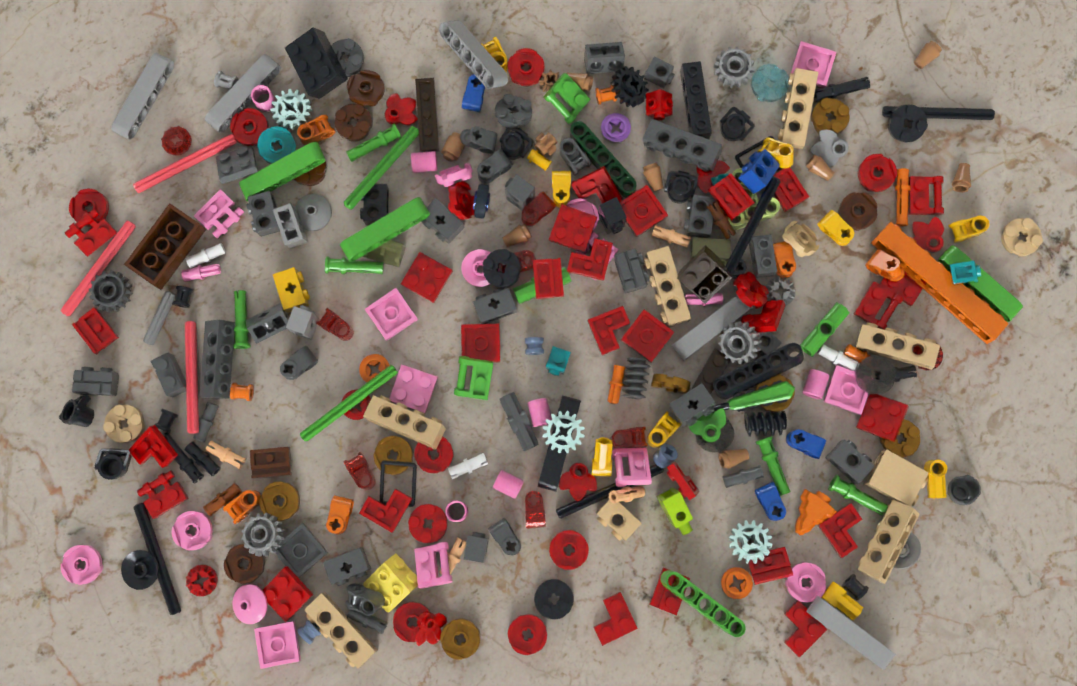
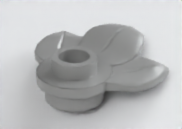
(826, 147)

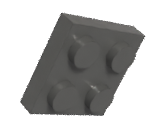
(236, 164)
(300, 550)

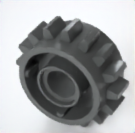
(101, 287)

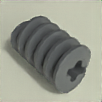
(635, 378)

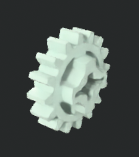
(295, 102)
(558, 424)
(757, 546)

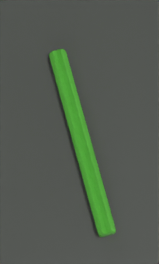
(378, 171)
(348, 403)

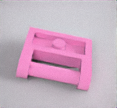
(638, 466)
(427, 565)

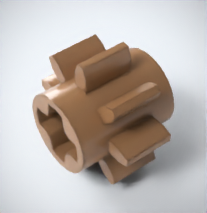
(551, 76)
(546, 143)

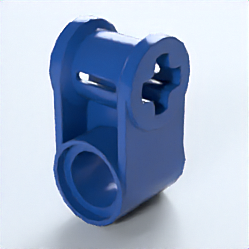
(473, 95)
(809, 444)
(769, 498)

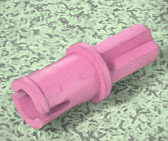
(200, 272)
(692, 299)

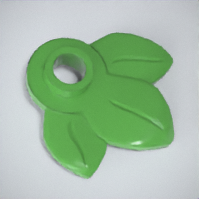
(714, 421)

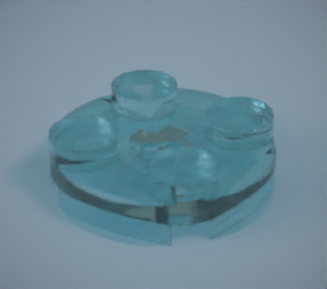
(767, 93)

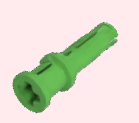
(370, 145)
(344, 266)
(240, 328)
(770, 456)
(850, 491)

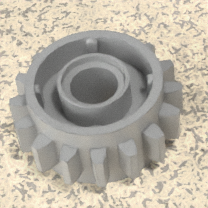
(738, 58)
(730, 345)
(253, 531)

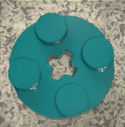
(272, 135)

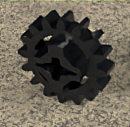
(629, 86)

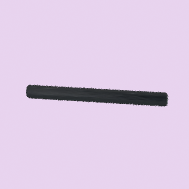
(950, 113)
(752, 224)
(597, 496)
(153, 548)

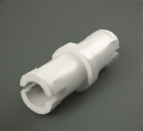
(205, 255)
(837, 357)
(467, 466)

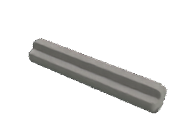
(159, 318)

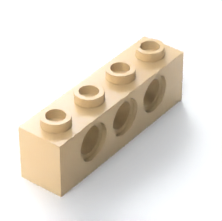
(808, 81)
(664, 258)
(886, 349)
(430, 437)
(890, 552)
(351, 631)

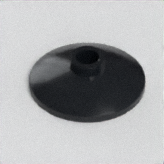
(132, 571)

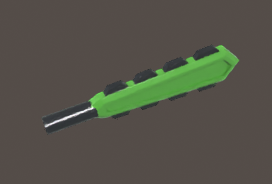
(765, 395)

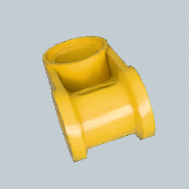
(496, 51)
(781, 152)
(561, 186)
(834, 227)
(966, 228)
(665, 428)

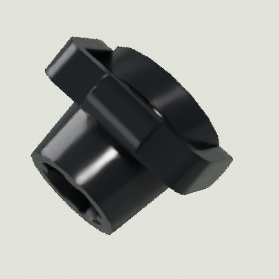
(734, 125)
(513, 144)
(680, 188)
(77, 413)
(111, 465)

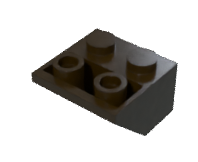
(704, 274)

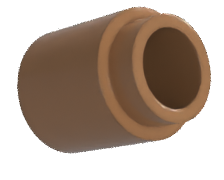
(453, 147)

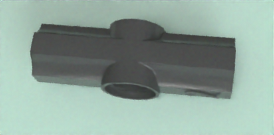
(519, 421)

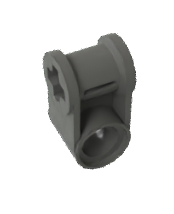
(479, 139)
(575, 159)
(496, 165)
(300, 362)
(503, 534)
(364, 599)

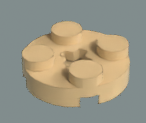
(801, 239)
(1019, 247)
(127, 434)

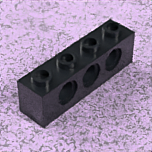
(695, 99)

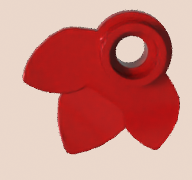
(401, 107)
(704, 178)
(925, 233)
(578, 484)
(429, 627)

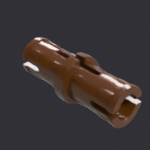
(721, 219)

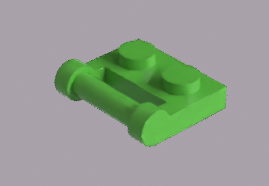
(571, 94)
(480, 378)

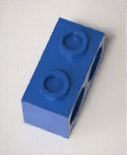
(758, 171)

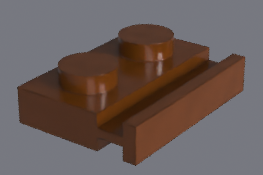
(270, 462)

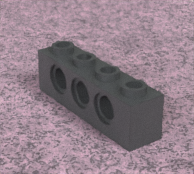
(659, 130)
(217, 359)

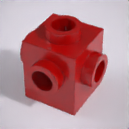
(659, 104)

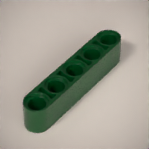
(600, 150)

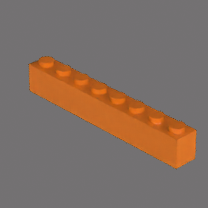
(954, 297)

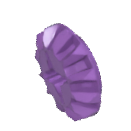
(615, 119)

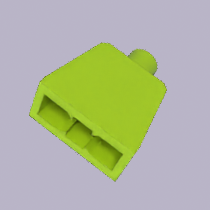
(673, 503)

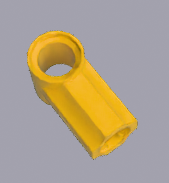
(602, 458)
(936, 482)
(837, 597)

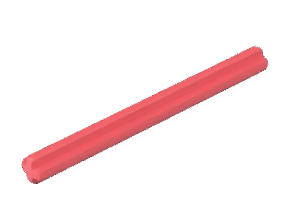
(185, 163)
(98, 268)
(191, 377)

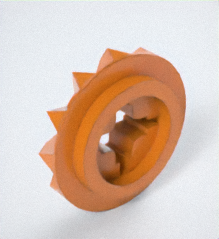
(373, 360)
(745, 586)

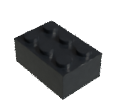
(316, 63)

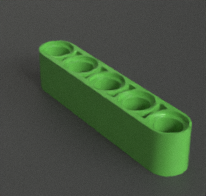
(283, 170)
(384, 229)
(986, 288)
(710, 608)

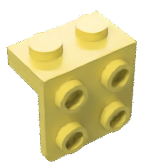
(393, 581)

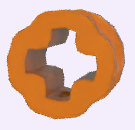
(605, 94)
(242, 391)

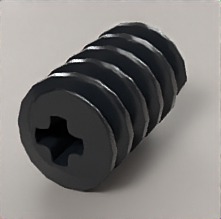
(765, 423)

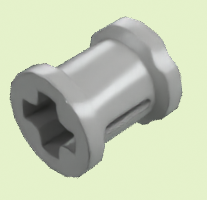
(221, 77)

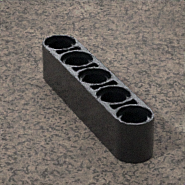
(765, 363)
(554, 461)

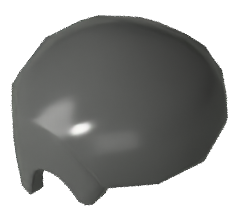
(964, 490)

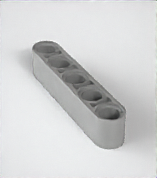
(473, 54)
(143, 96)
(239, 96)
(710, 327)
(850, 632)

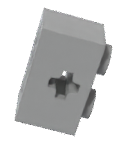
(290, 225)
(302, 322)

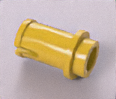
(539, 159)

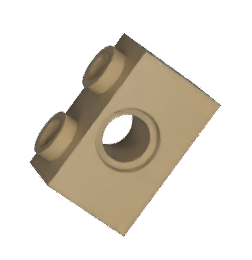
(629, 522)

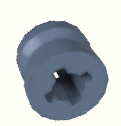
(534, 346)
(665, 455)
(309, 632)

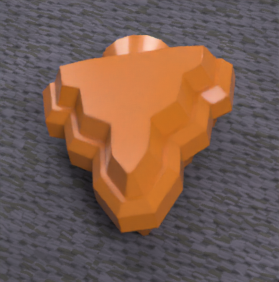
(813, 511)

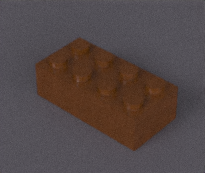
(165, 246)

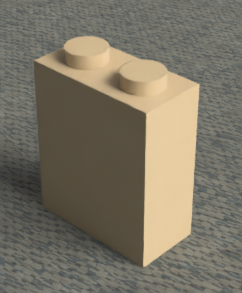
(896, 478)

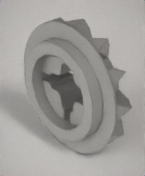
(785, 284)

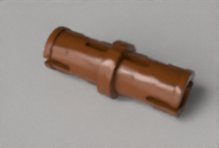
(222, 499)

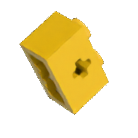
(284, 281)

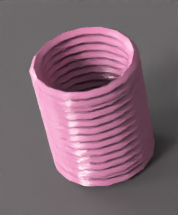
(259, 90)
(424, 162)
(815, 384)
(539, 412)
(508, 484)
(448, 507)

